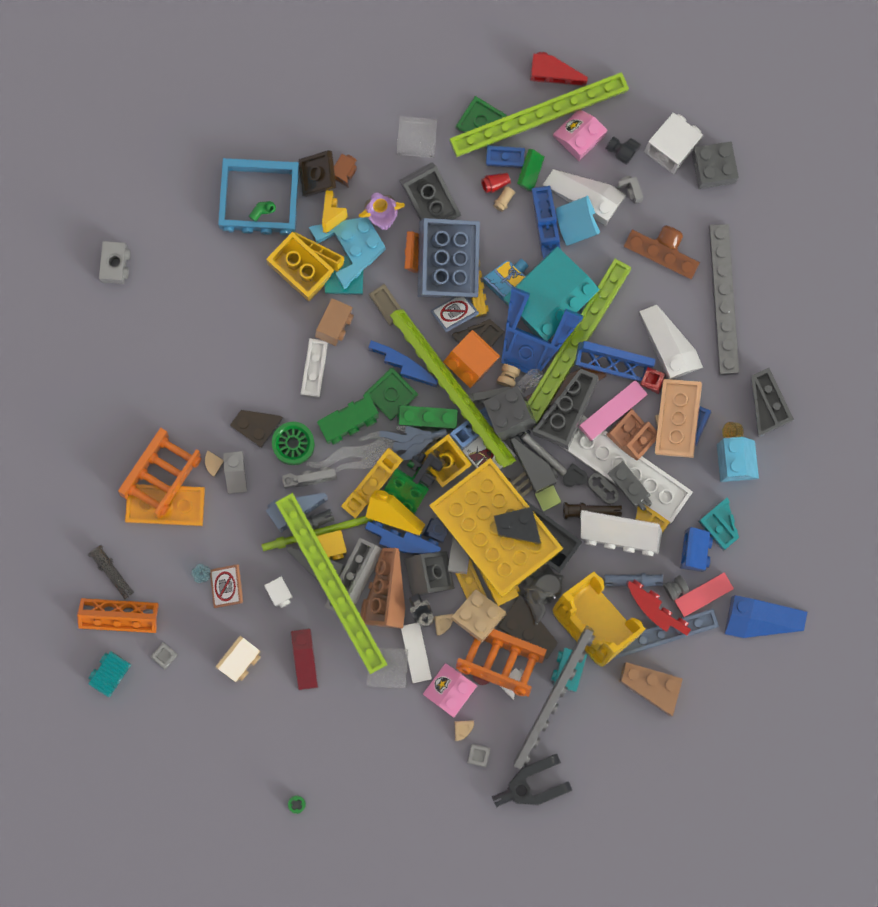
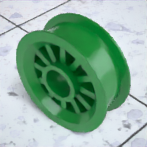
(301, 458)

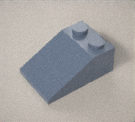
(307, 503)

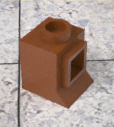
(345, 169)

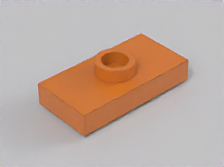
(411, 251)

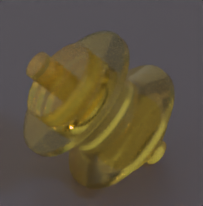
(732, 430)

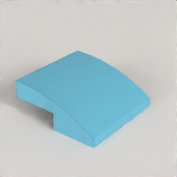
(577, 220)

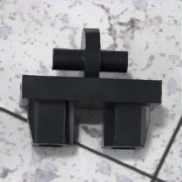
(433, 460)
(421, 611)

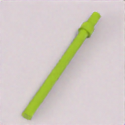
(281, 542)

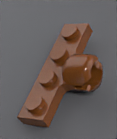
(663, 250)

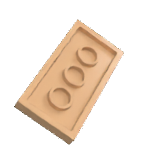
(678, 418)

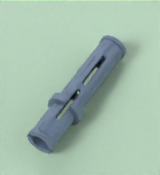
(645, 579)

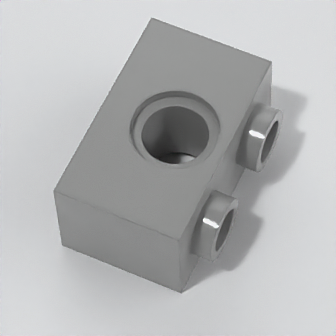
(113, 251)

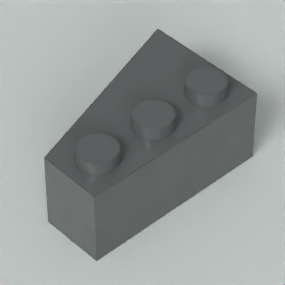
(769, 403)

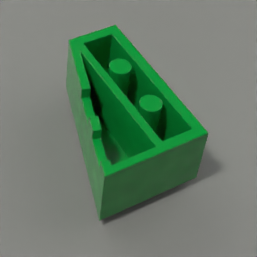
(348, 420)

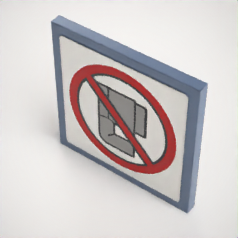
(454, 313)

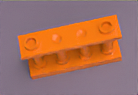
(149, 457)
(515, 647)

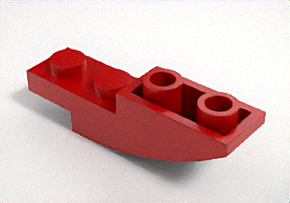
(650, 604)

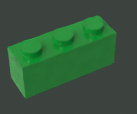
(427, 417)

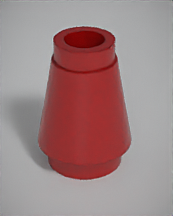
(494, 182)

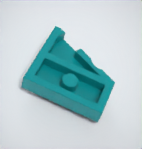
(721, 525)

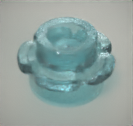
(201, 578)

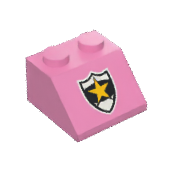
(580, 133)
(449, 690)

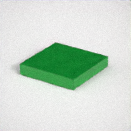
(477, 115)
(391, 392)

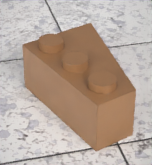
(653, 686)

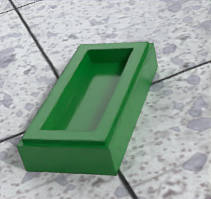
(530, 170)

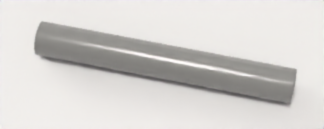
(544, 454)

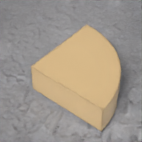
(213, 463)
(442, 623)
(463, 729)

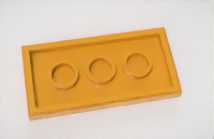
(184, 509)

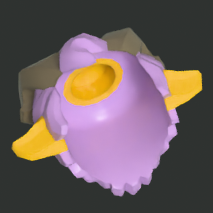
(381, 210)

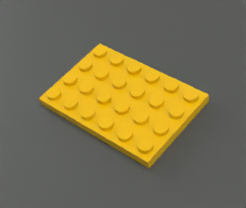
(469, 516)

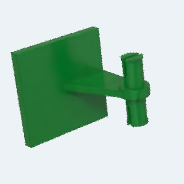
(406, 490)

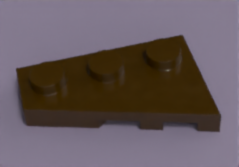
(520, 624)

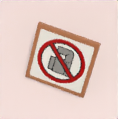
(226, 586)

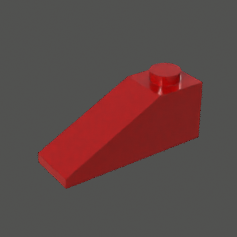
(552, 70)

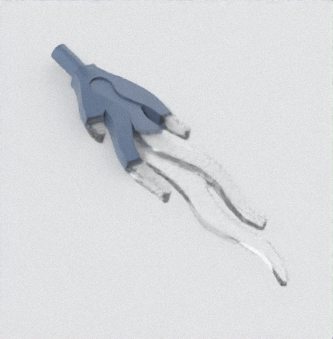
(413, 442)

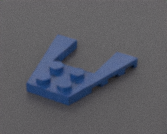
(528, 350)

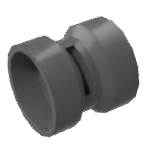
(674, 588)

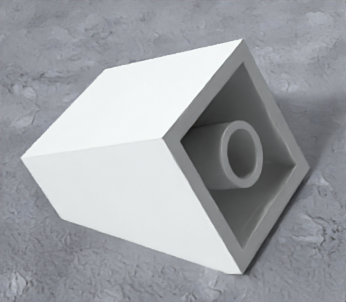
(673, 142)

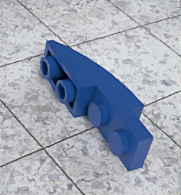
(408, 544)

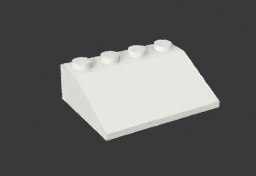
(620, 532)

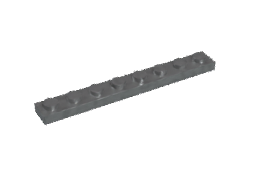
(724, 299)
(557, 691)

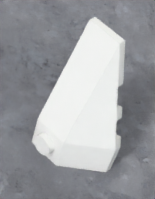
(603, 196)
(671, 347)

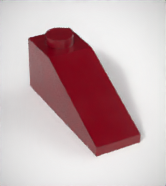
(304, 659)

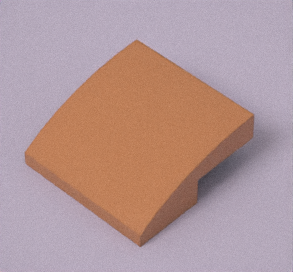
(633, 435)

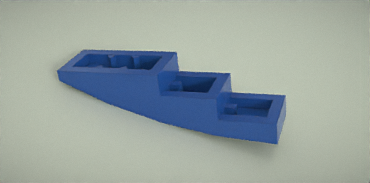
(545, 219)
(410, 369)

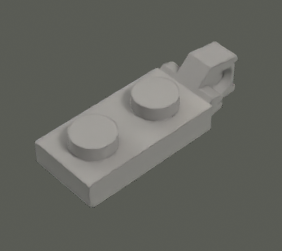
(308, 478)

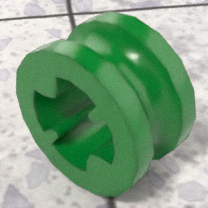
(297, 810)

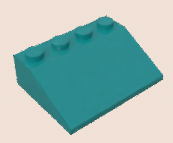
(553, 287)

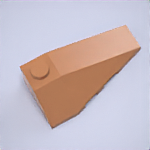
(386, 597)

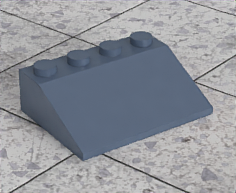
(448, 258)

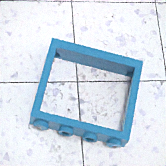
(263, 167)

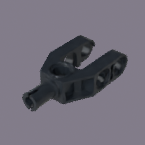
(520, 779)

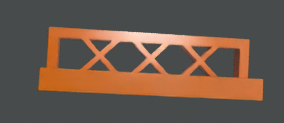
(117, 619)

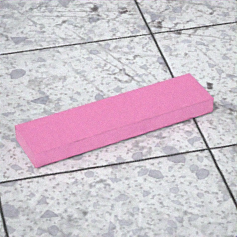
(613, 410)

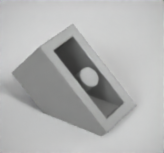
(235, 472)

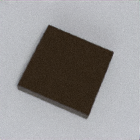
(317, 173)

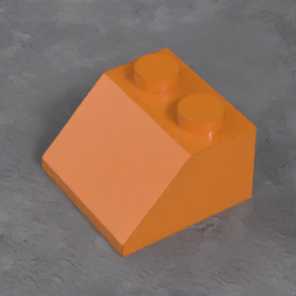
(471, 359)

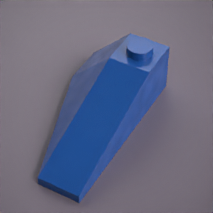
(759, 618)

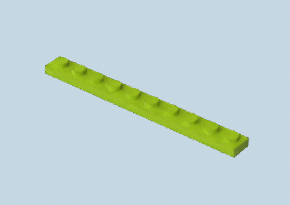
(538, 114)
(583, 331)
(453, 388)
(331, 583)

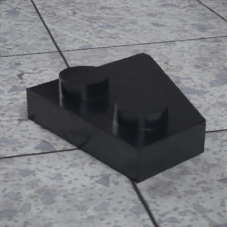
(518, 525)

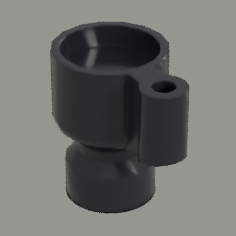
(625, 151)

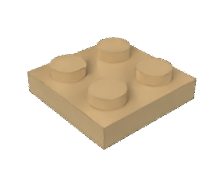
(478, 615)

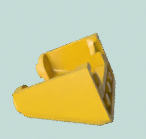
(588, 606)

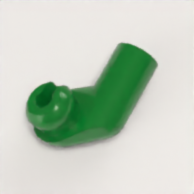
(262, 208)

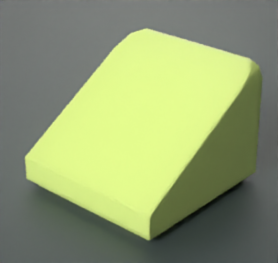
(548, 498)

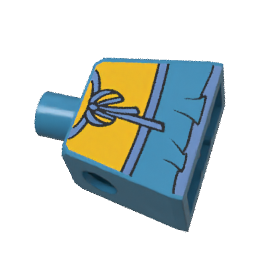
(505, 277)

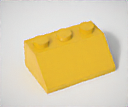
(300, 266)

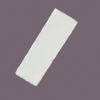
(314, 368)
(416, 653)

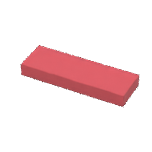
(703, 594)

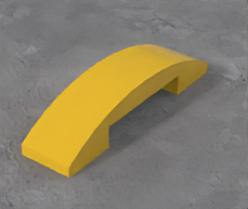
(373, 481)

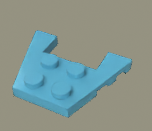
(359, 243)

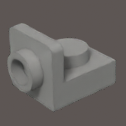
(634, 190)

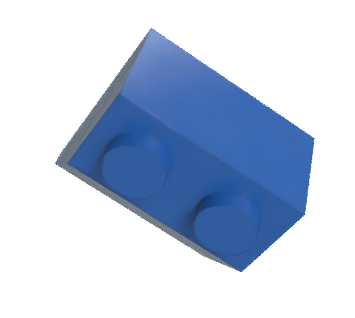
(696, 549)

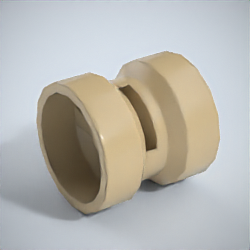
(508, 375)

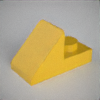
(331, 214)

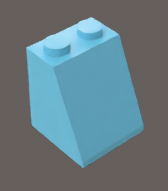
(737, 459)

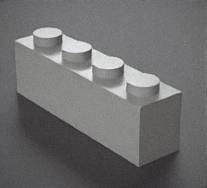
(358, 569)

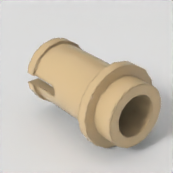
(504, 198)

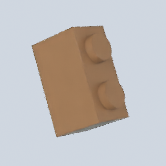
(334, 322)

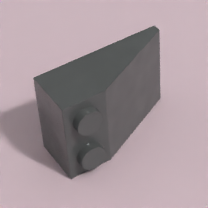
(430, 194)

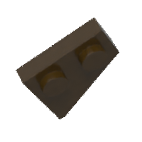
(486, 330)
(256, 425)

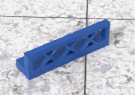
(614, 354)

